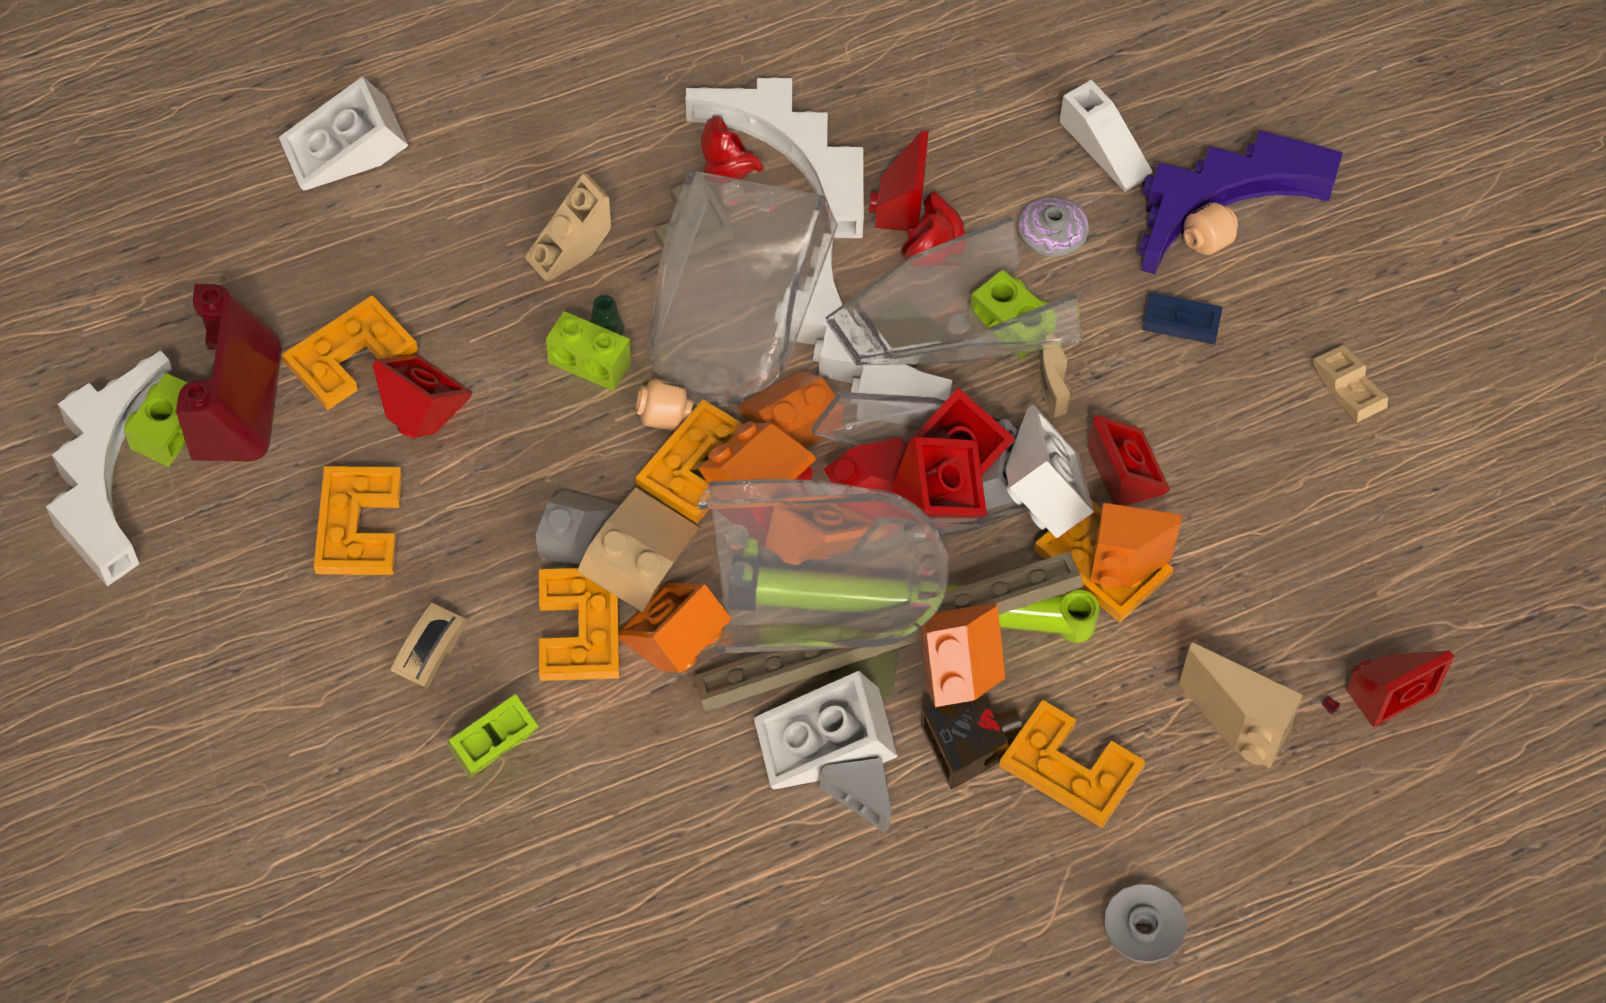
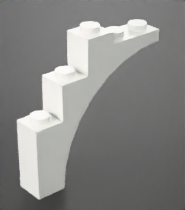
(797, 135)
(838, 365)
(88, 462)

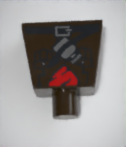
(968, 737)

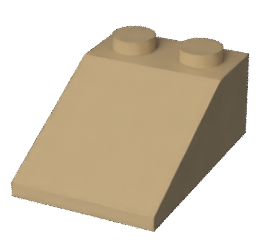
(637, 549)
(1240, 704)

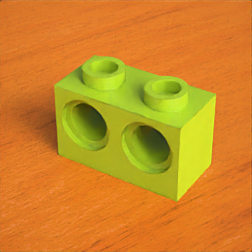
(1008, 289)
(588, 351)
(492, 736)

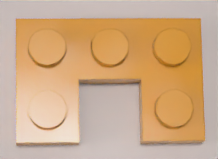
(319, 356)
(671, 470)
(338, 540)
(1080, 544)
(597, 647)
(1090, 793)

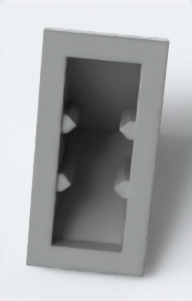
(860, 788)

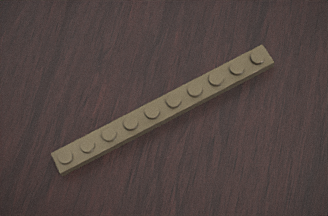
(779, 668)

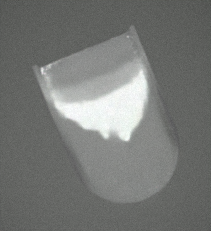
(735, 284)
(822, 565)

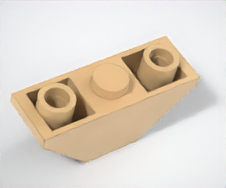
(572, 231)

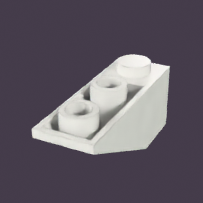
(1104, 135)

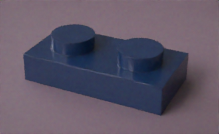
(1182, 318)

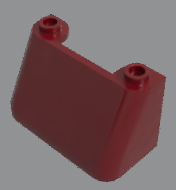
(234, 410)

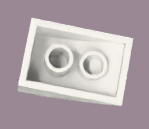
(343, 137)
(1047, 475)
(824, 728)

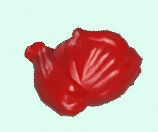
(725, 151)
(937, 227)

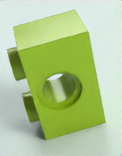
(154, 437)

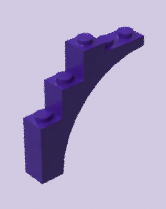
(1269, 168)

